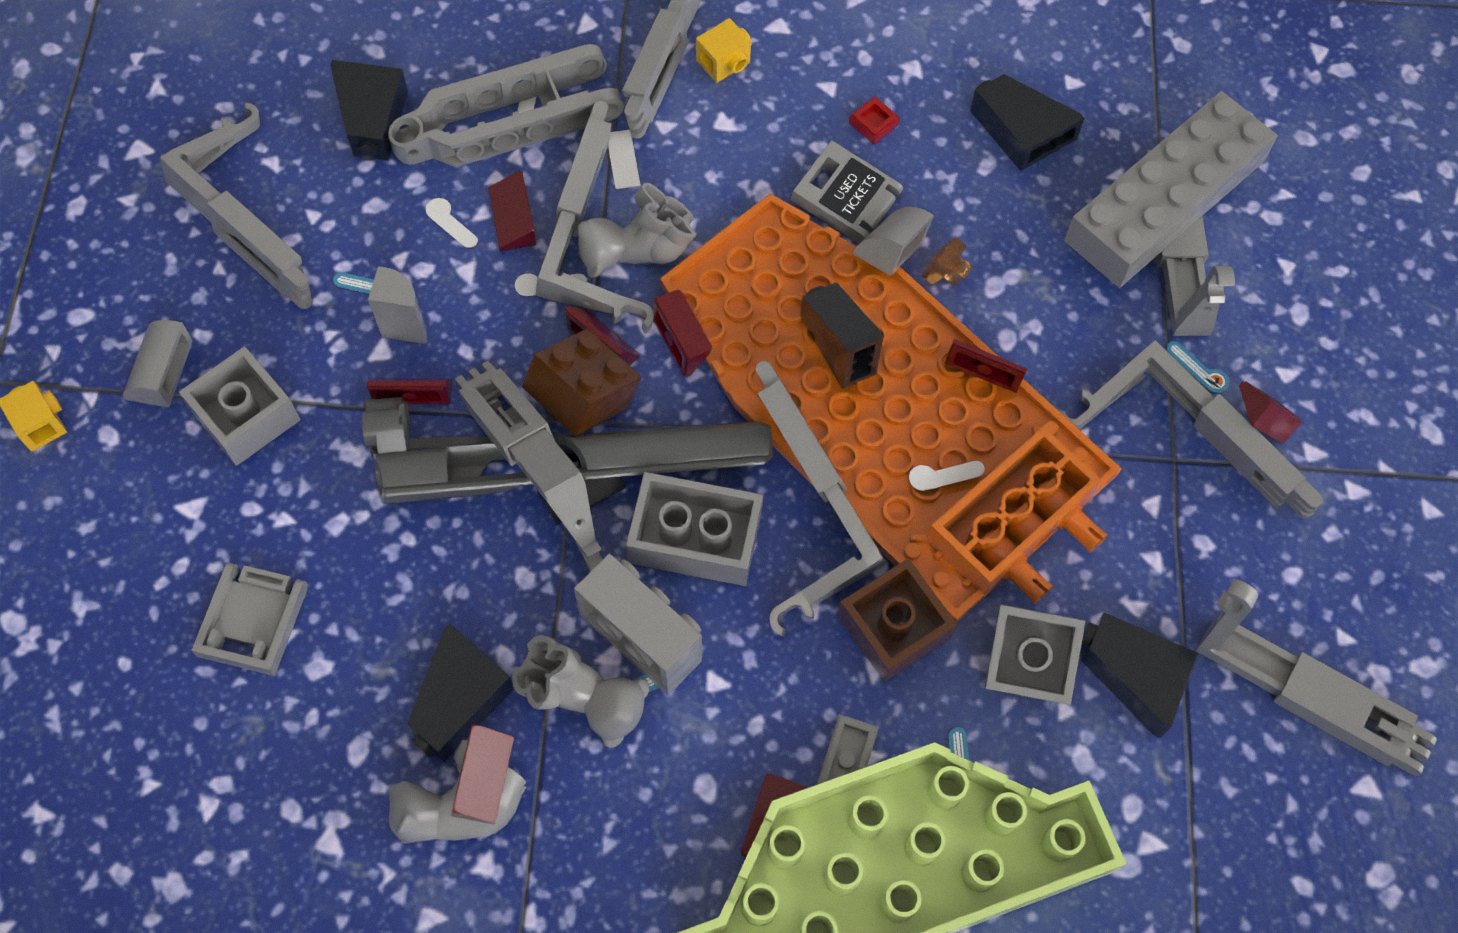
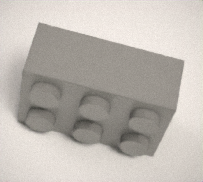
(694, 529)
(640, 623)

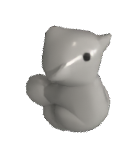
(652, 237)
(558, 678)
(425, 816)

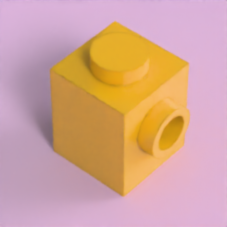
(723, 50)
(33, 415)

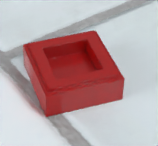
(874, 120)

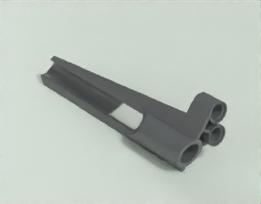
(453, 466)

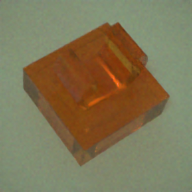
(948, 264)

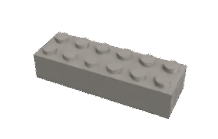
(1170, 188)

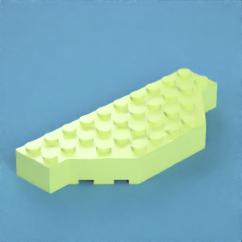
(915, 850)

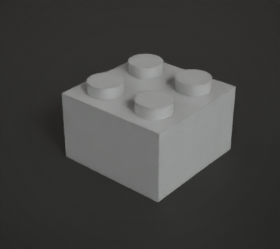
(240, 405)
(1035, 654)

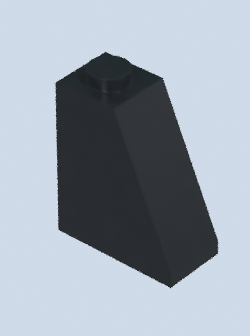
(369, 104)
(1024, 120)
(842, 333)
(1139, 669)
(457, 692)

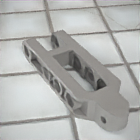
(541, 78)

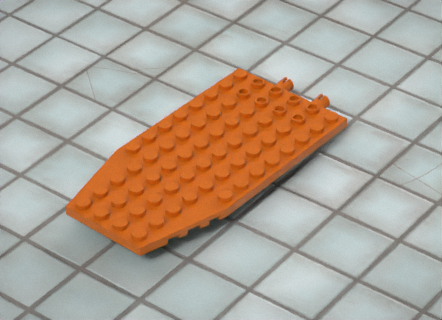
(909, 414)

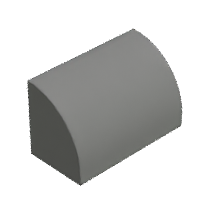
(895, 239)
(396, 307)
(159, 363)

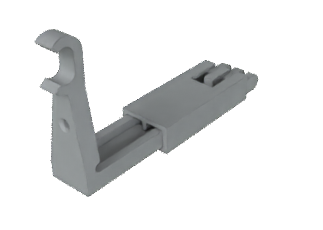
(657, 64)
(569, 215)
(228, 217)
(1190, 294)
(1217, 423)
(527, 440)
(829, 487)
(1313, 688)

